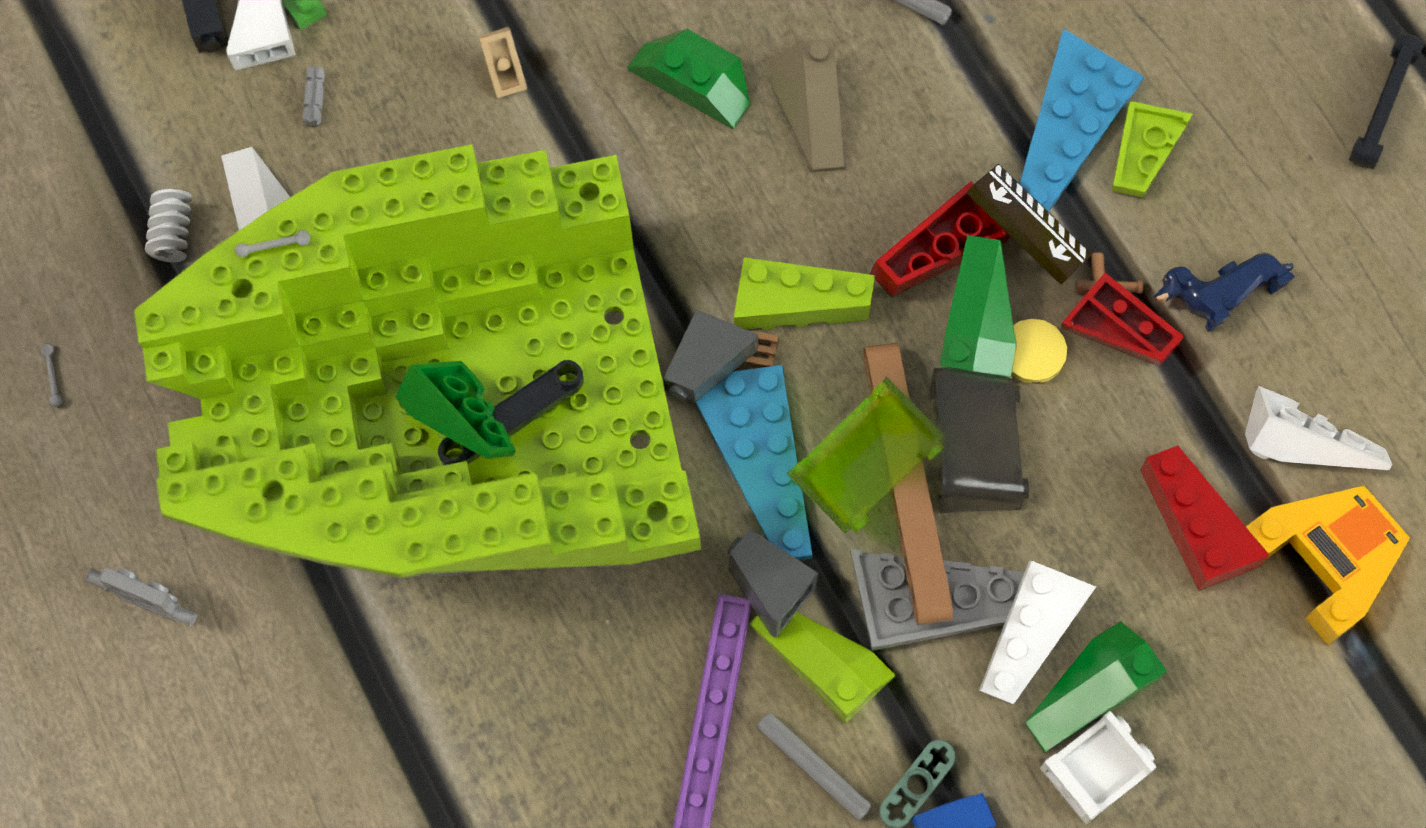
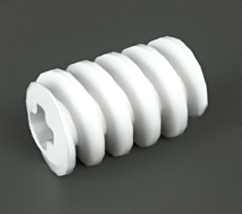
(168, 224)

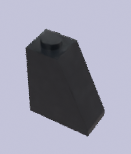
(206, 24)

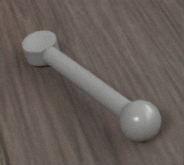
(302, 238)
(48, 352)

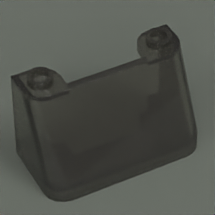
(981, 441)

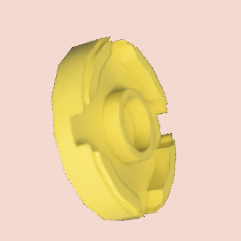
(1039, 351)

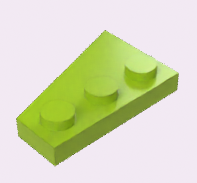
(1145, 145)

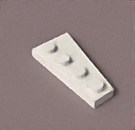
(1034, 625)

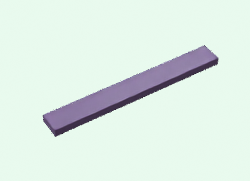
(713, 713)

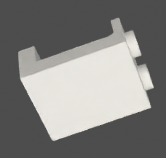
(1099, 766)

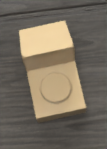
(502, 62)

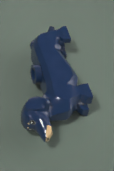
(1226, 292)

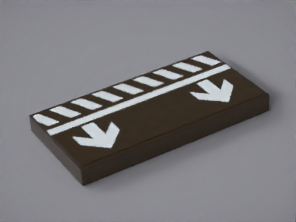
(1029, 223)

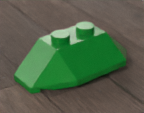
(695, 74)

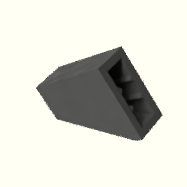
(707, 356)
(770, 580)

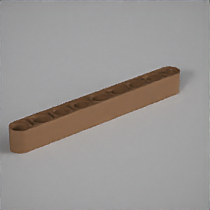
(913, 510)

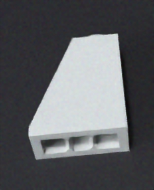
(259, 34)

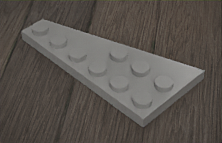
(978, 598)

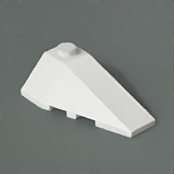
(251, 185)
(1288, 435)

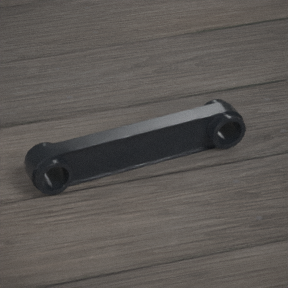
(1367, 149)
(524, 406)

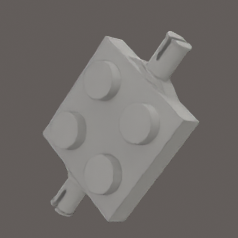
(150, 597)

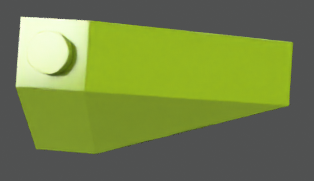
(829, 663)

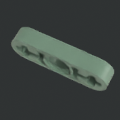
(940, 770)

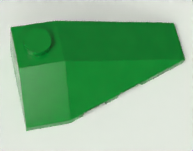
(980, 316)
(452, 403)
(1099, 680)

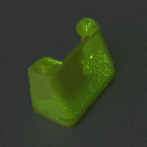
(867, 456)

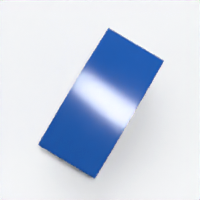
(962, 813)

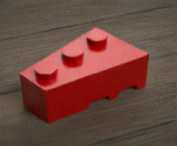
(1122, 322)

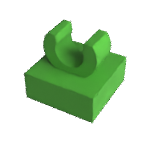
(304, 11)

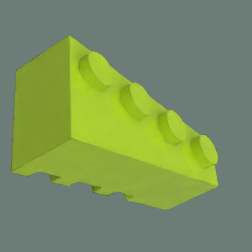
(799, 295)

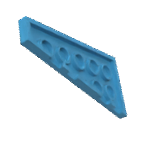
(1077, 110)
(756, 439)

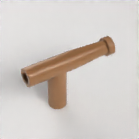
(1098, 270)

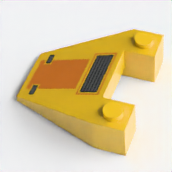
(1345, 542)

